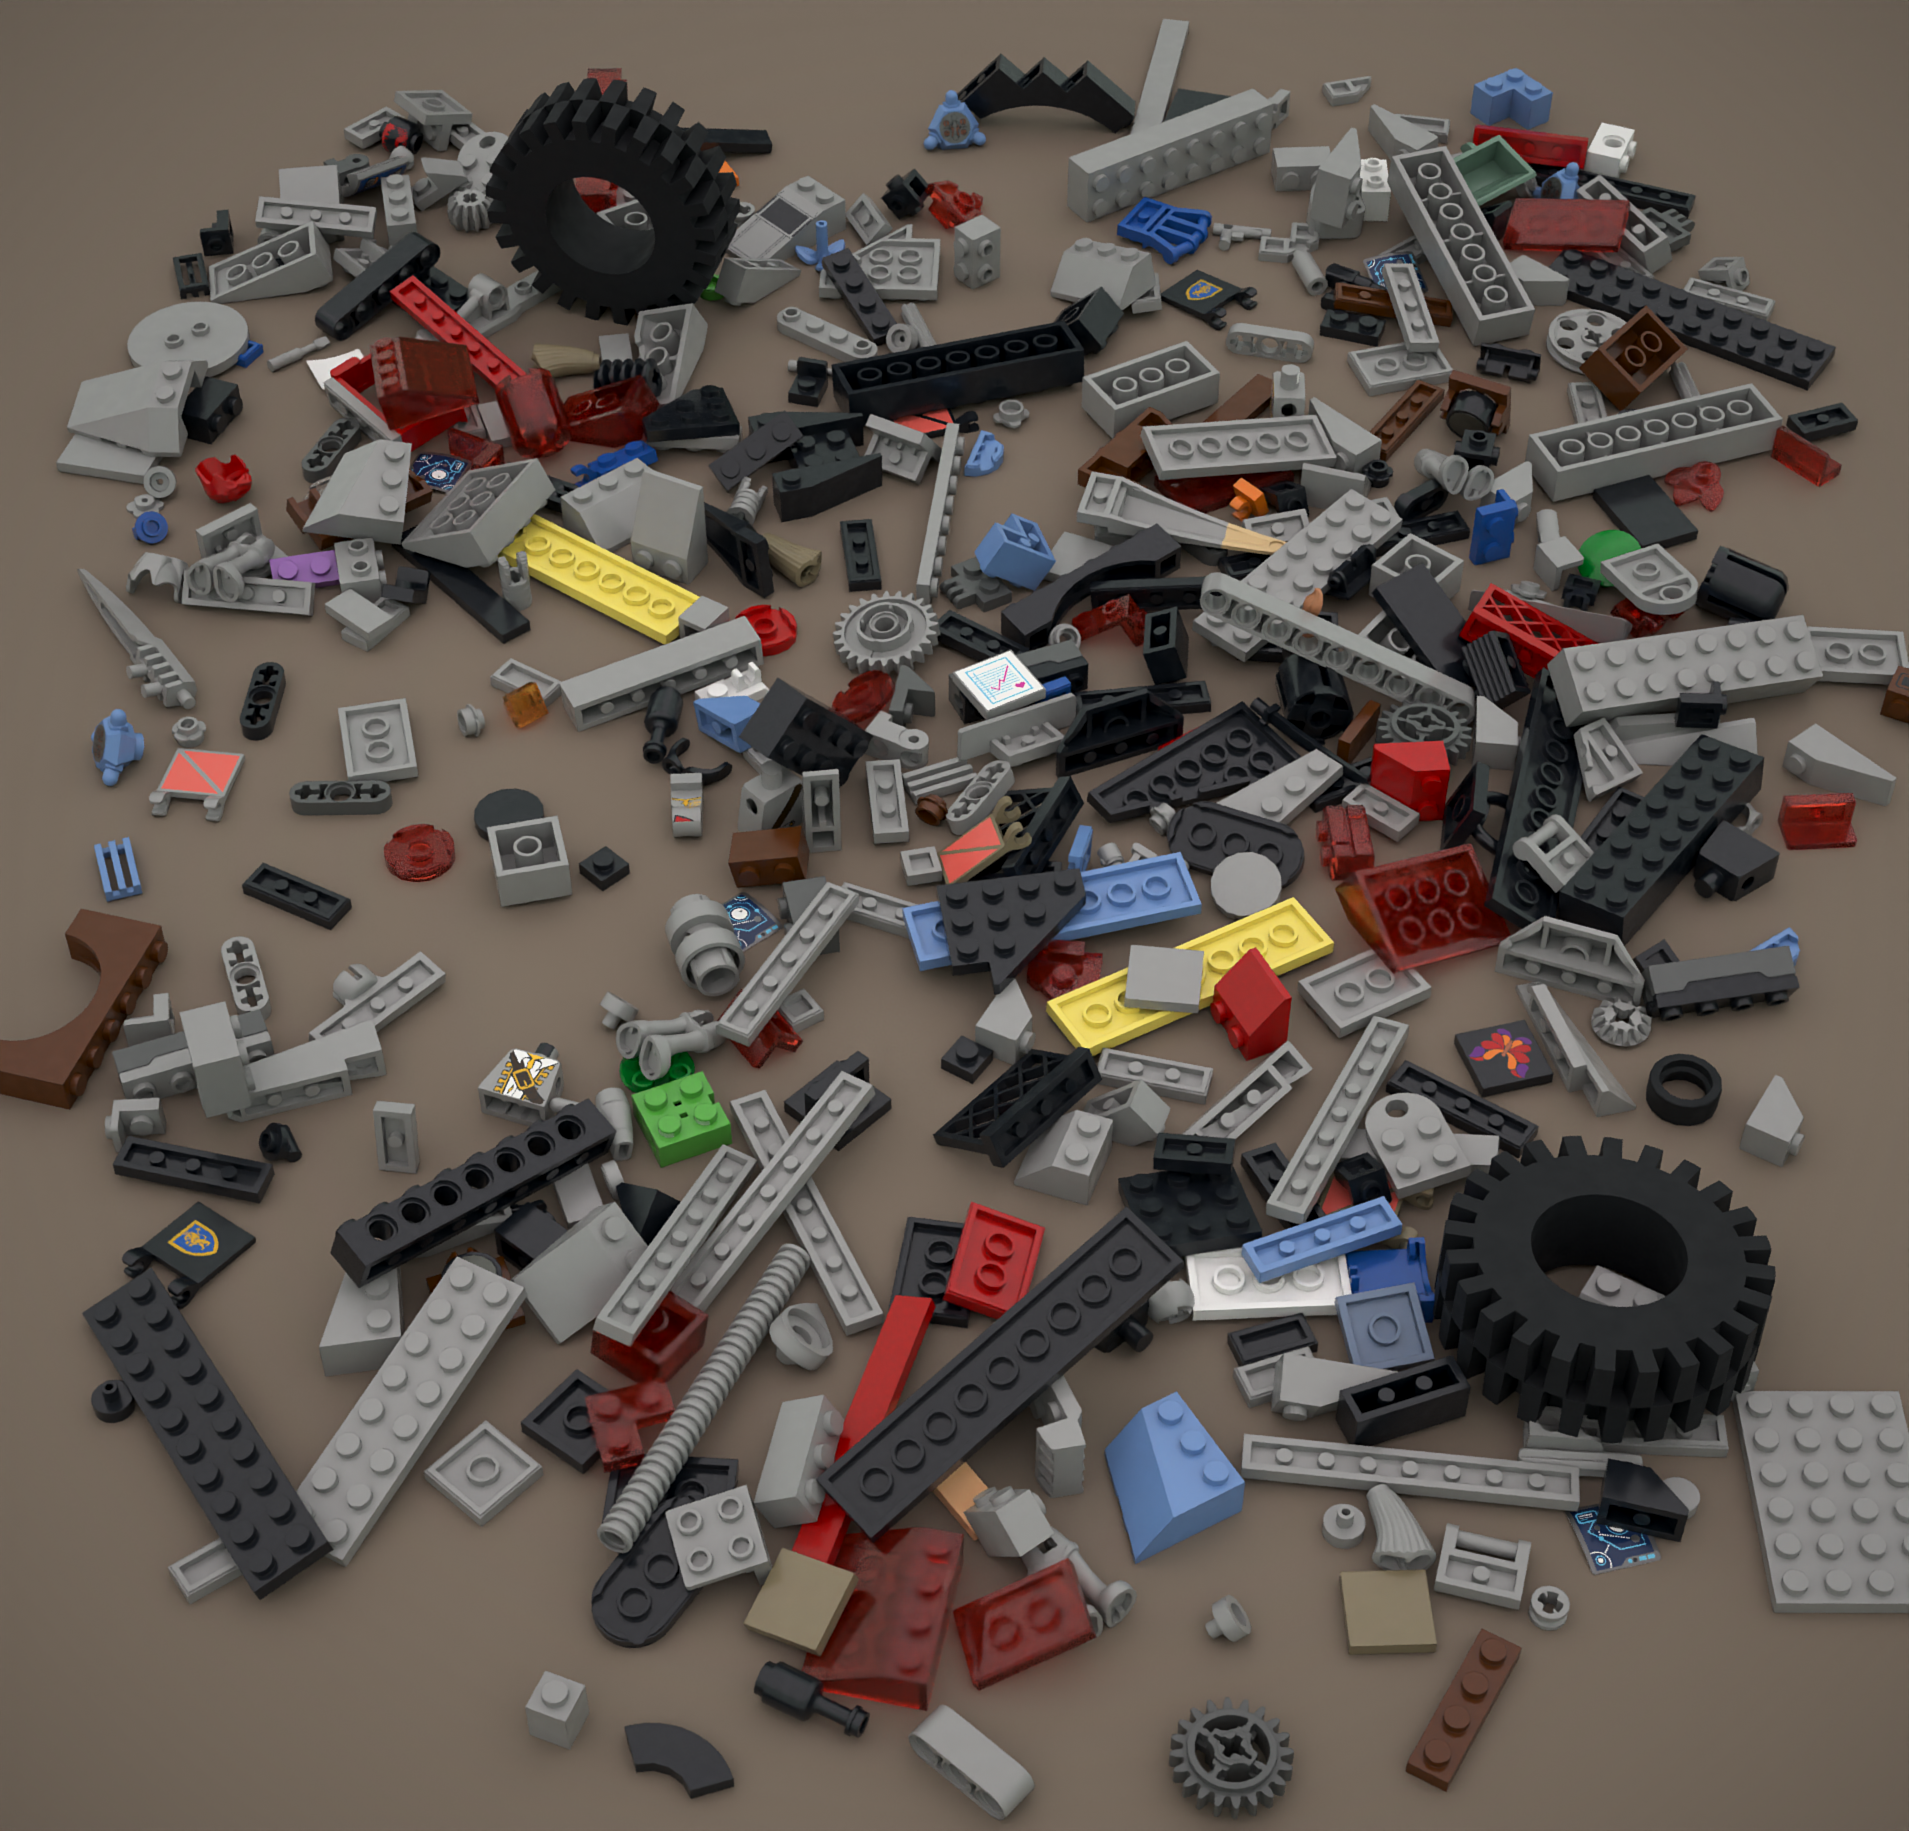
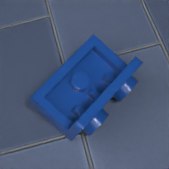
(1493, 530)

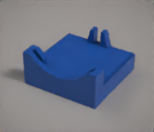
(1390, 1268)

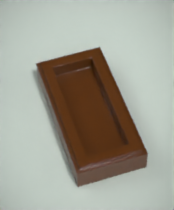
(1358, 732)

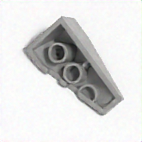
(675, 341)

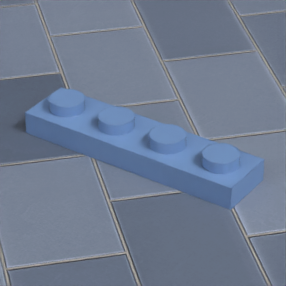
(1321, 1239)

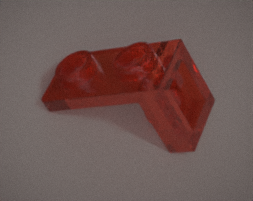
(475, 449)

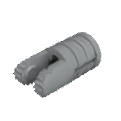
(747, 501)
(515, 581)

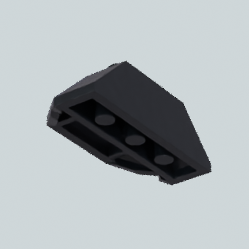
(1117, 731)

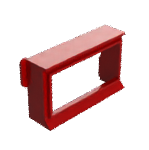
(358, 376)

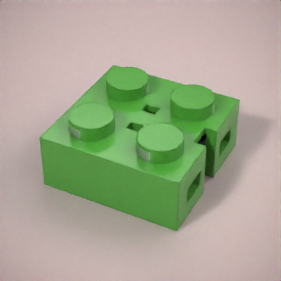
(681, 1119)

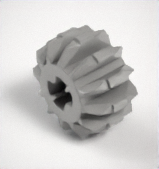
(469, 210)

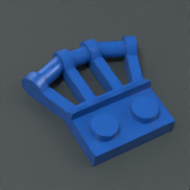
(1161, 224)

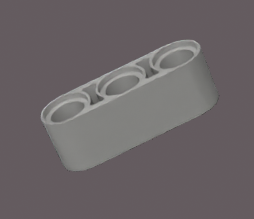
(971, 1762)

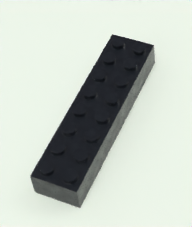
(959, 372)
(1661, 838)

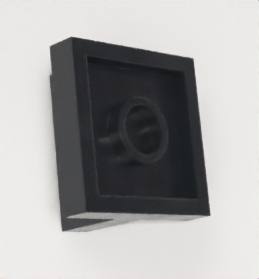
(856, 1065)

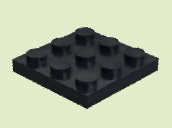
(1192, 1209)

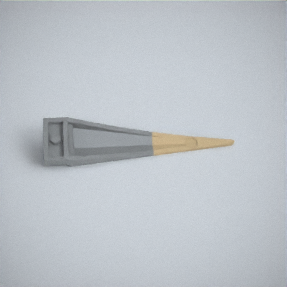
(1130, 508)

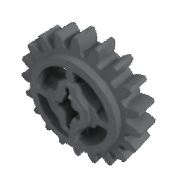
(1425, 723)
(1235, 1772)

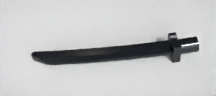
(1271, 716)

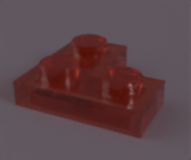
(620, 1413)

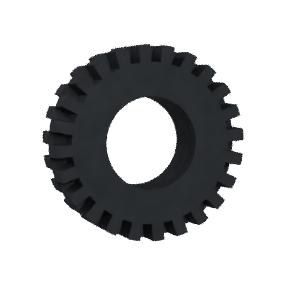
(646, 156)
(1591, 1356)

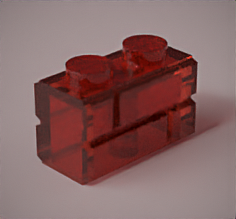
(1345, 841)

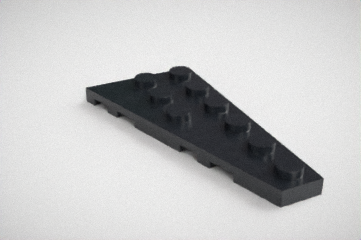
(1197, 767)

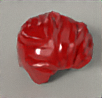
(224, 480)

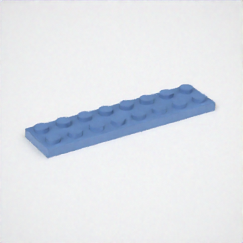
(1115, 900)

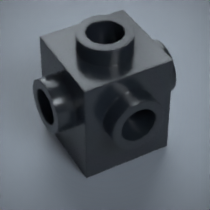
(902, 198)
(1478, 448)

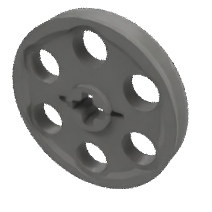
(1583, 339)

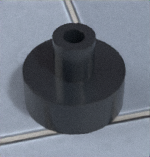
(113, 1401)

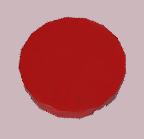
(777, 633)

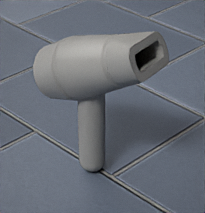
(617, 1110)

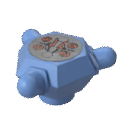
(953, 126)
(1560, 185)
(115, 746)

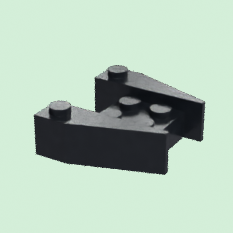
(822, 463)

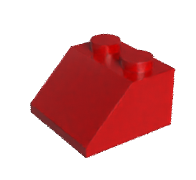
(1413, 775)
(1252, 1006)

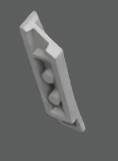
(1571, 1053)

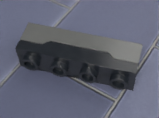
(1045, 664)
(1719, 982)

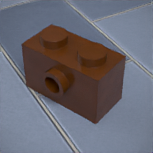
(768, 856)

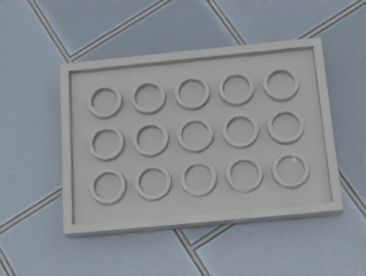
(1829, 1497)

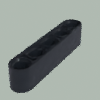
(370, 290)

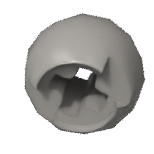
(1171, 1302)

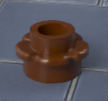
(931, 809)

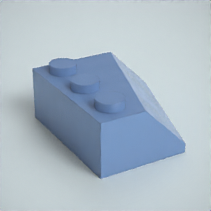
(1170, 1477)

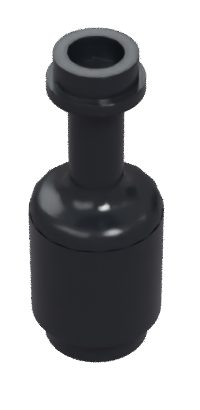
(661, 721)
(792, 1689)

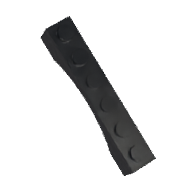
(1144, 556)

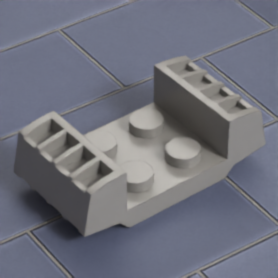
(1059, 1441)

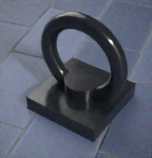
(1468, 810)

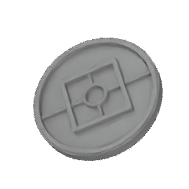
(190, 333)

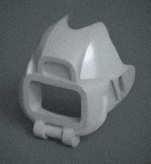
(163, 571)

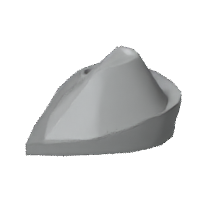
(801, 1336)

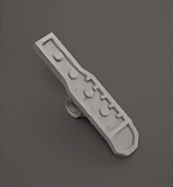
(494, 305)

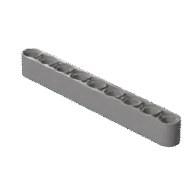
(1330, 636)

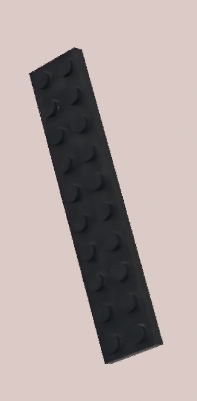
(1695, 319)
(1543, 784)
(999, 1374)
(207, 1434)

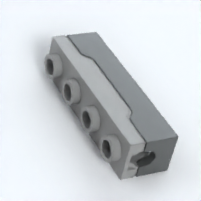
(165, 1065)

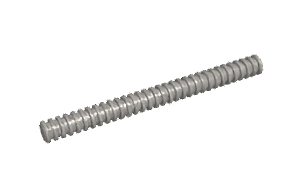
(703, 1400)

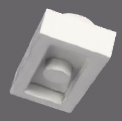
(739, 684)

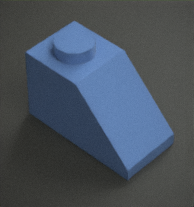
(725, 719)

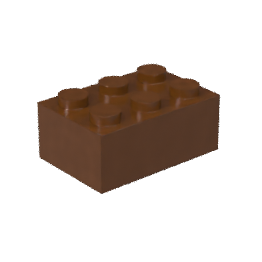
(1633, 358)

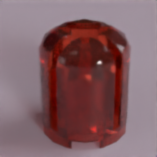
(534, 414)

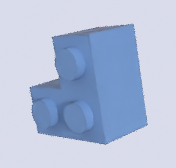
(1512, 96)
(1015, 553)

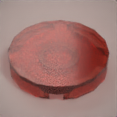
(865, 696)
(419, 853)

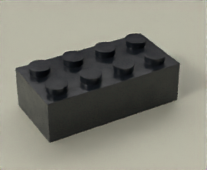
(805, 733)

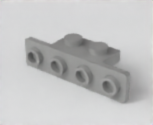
(1021, 733)

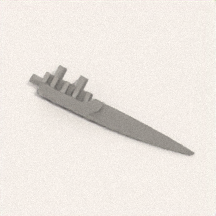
(148, 653)

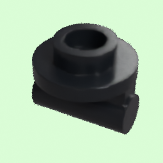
(279, 1143)

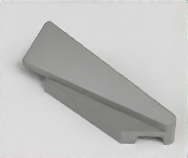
(1592, 625)
(1659, 742)
(313, 1072)
(1252, 1095)

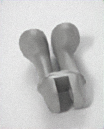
(1454, 474)
(226, 568)
(660, 1039)
(1109, 1602)

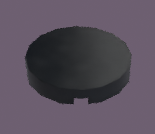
(505, 808)

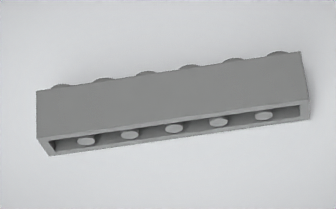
(679, 664)

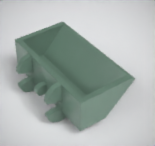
(1492, 168)

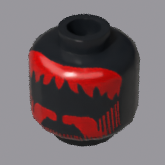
(401, 132)

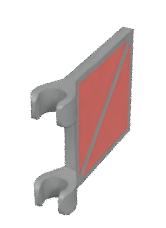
(198, 776)

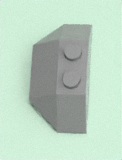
(1571, 960)

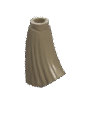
(565, 360)
(794, 561)

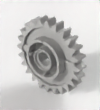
(886, 633)

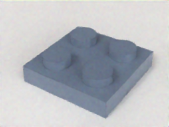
(1384, 1328)

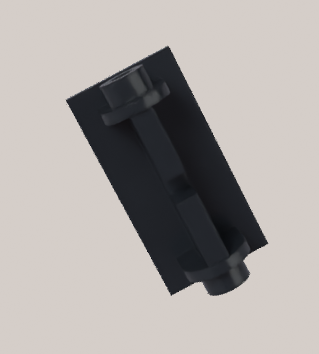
(1522, 363)
(1353, 574)

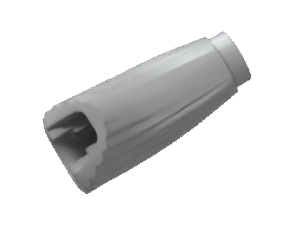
(1400, 1538)

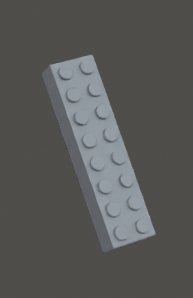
(1169, 155)
(1460, 246)
(1652, 441)
(1652, 671)

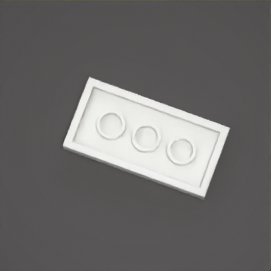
(1229, 1290)

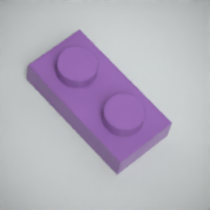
(311, 567)

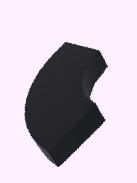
(678, 1754)

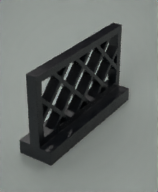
(1045, 824)
(1026, 1118)

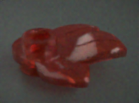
(1693, 486)

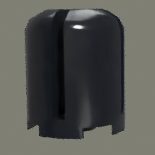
(1742, 587)
(1313, 698)

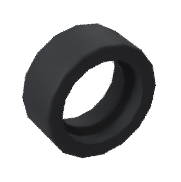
(1689, 1069)

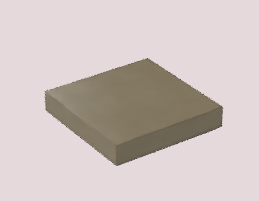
(801, 1601)
(1387, 1612)

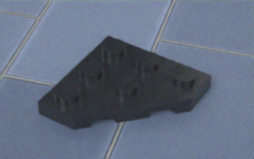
(693, 416)

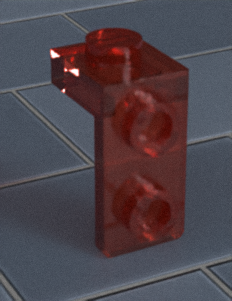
(1112, 614)

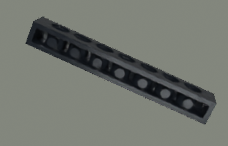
(501, 1176)

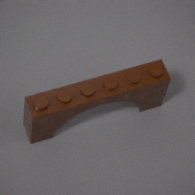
(60, 1063)

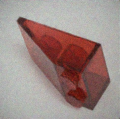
(611, 413)

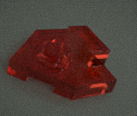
(951, 205)
(1063, 968)

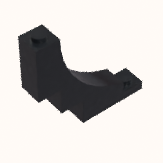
(1085, 92)

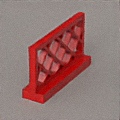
(1538, 146)
(1531, 651)

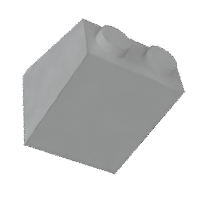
(312, 184)

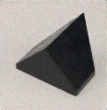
(646, 1208)

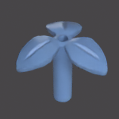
(812, 257)

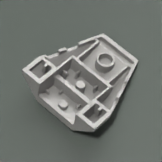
(139, 406)

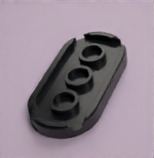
(1214, 832)
(644, 1587)

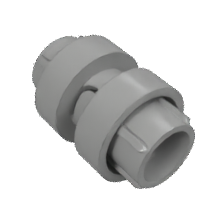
(704, 945)

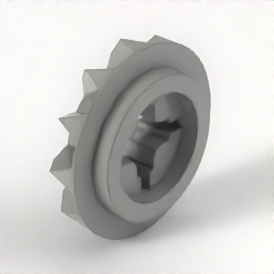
(1620, 1032)

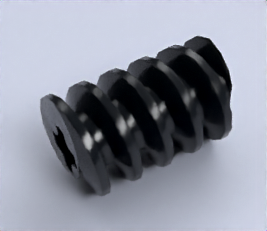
(617, 371)

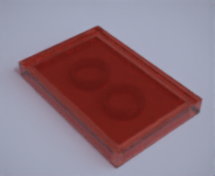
(1023, 1624)

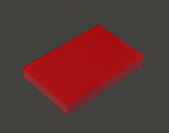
(993, 1261)

